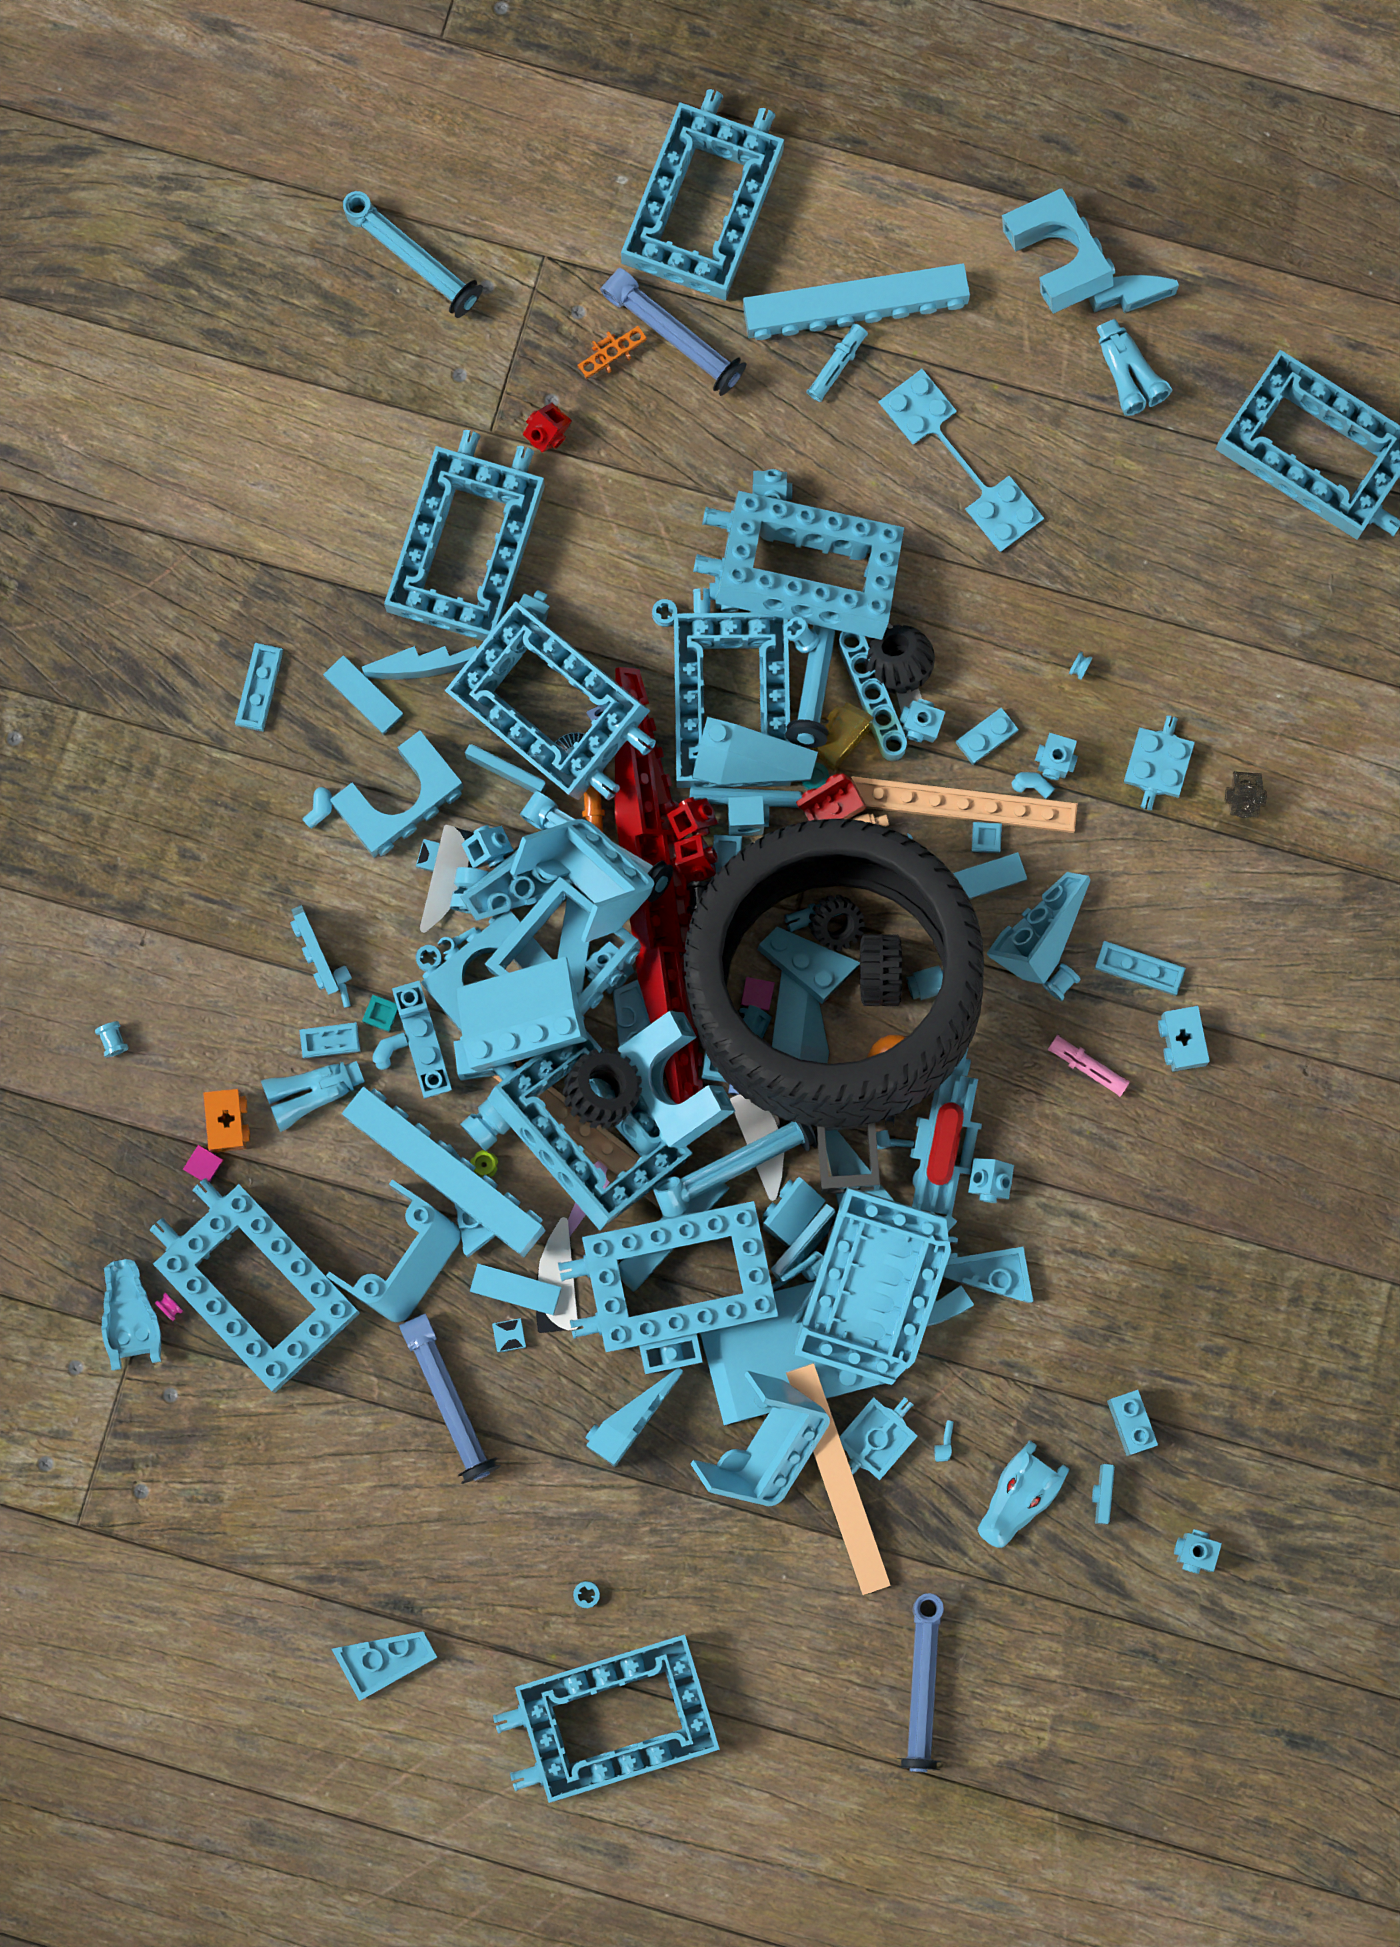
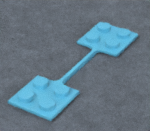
(1001, 510)

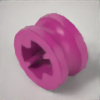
(169, 1306)

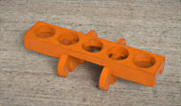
(617, 344)

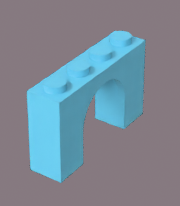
(1058, 217)
(380, 830)
(443, 981)
(650, 1052)

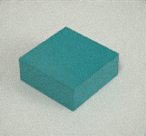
(380, 1013)

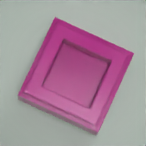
(757, 993)
(203, 1164)

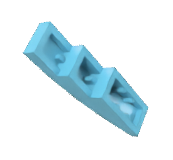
(410, 665)

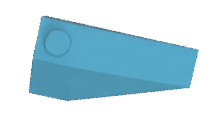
(742, 755)
(502, 891)
(1038, 940)
(799, 1023)
(623, 1427)

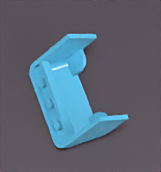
(593, 866)
(417, 1268)
(777, 1451)

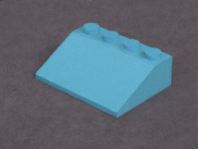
(520, 1015)

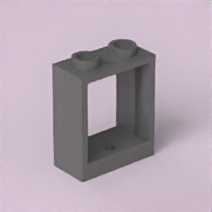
(839, 1184)

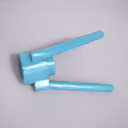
(810, 1269)

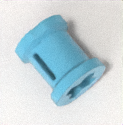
(798, 631)
(1061, 982)
(111, 1039)

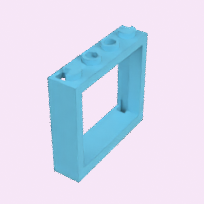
(534, 921)

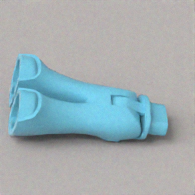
(1123, 354)
(326, 1085)

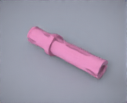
(1088, 1065)

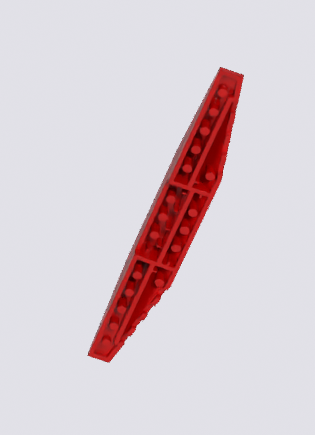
(660, 924)

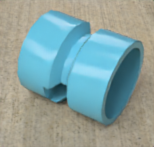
(464, 880)
(485, 1125)

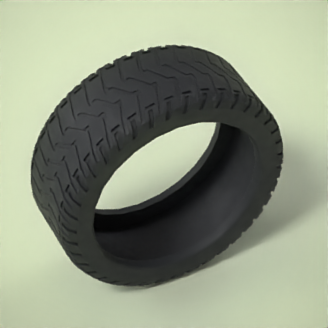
(819, 857)

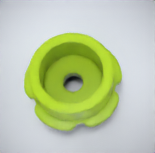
(491, 1160)

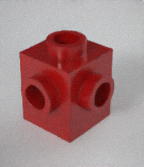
(547, 427)
(692, 818)
(695, 858)

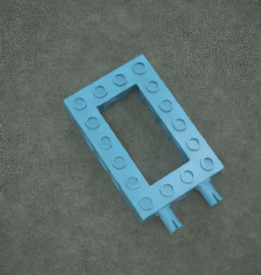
(724, 138)
(1339, 410)
(463, 472)
(788, 596)
(726, 631)
(617, 724)
(526, 1114)
(188, 1251)
(602, 1267)
(552, 1763)

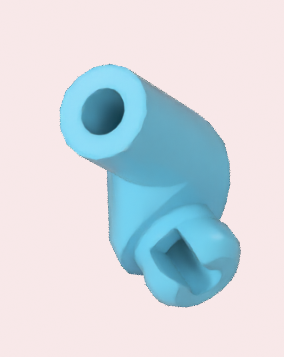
(1032, 780)
(321, 807)
(386, 1047)

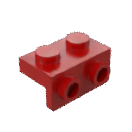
(832, 800)

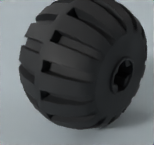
(901, 659)

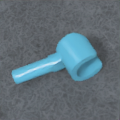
(456, 940)
(341, 976)
(884, 1141)
(943, 1452)

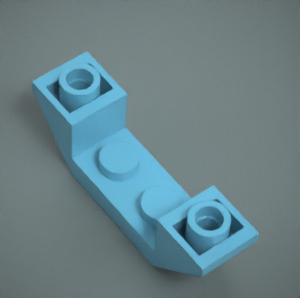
(422, 1039)

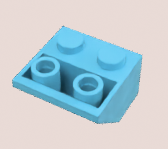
(793, 1212)

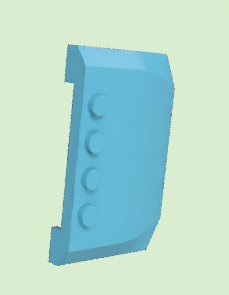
(874, 1287)
(769, 1350)

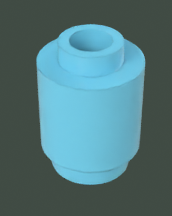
(925, 983)

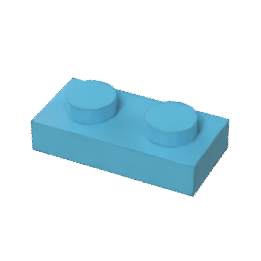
(987, 736)

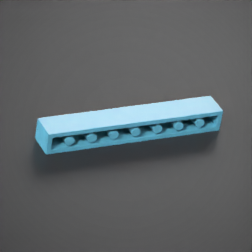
(856, 301)
(443, 1171)

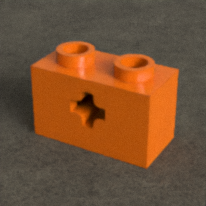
(219, 1136)

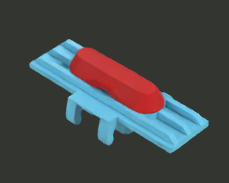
(939, 1141)

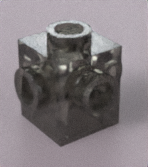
(1245, 794)

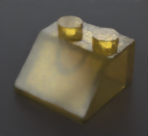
(846, 730)

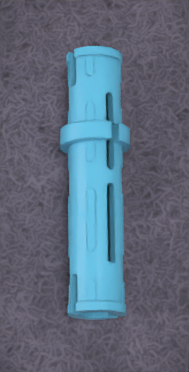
(844, 352)

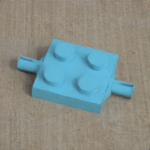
(1159, 762)
(877, 1437)

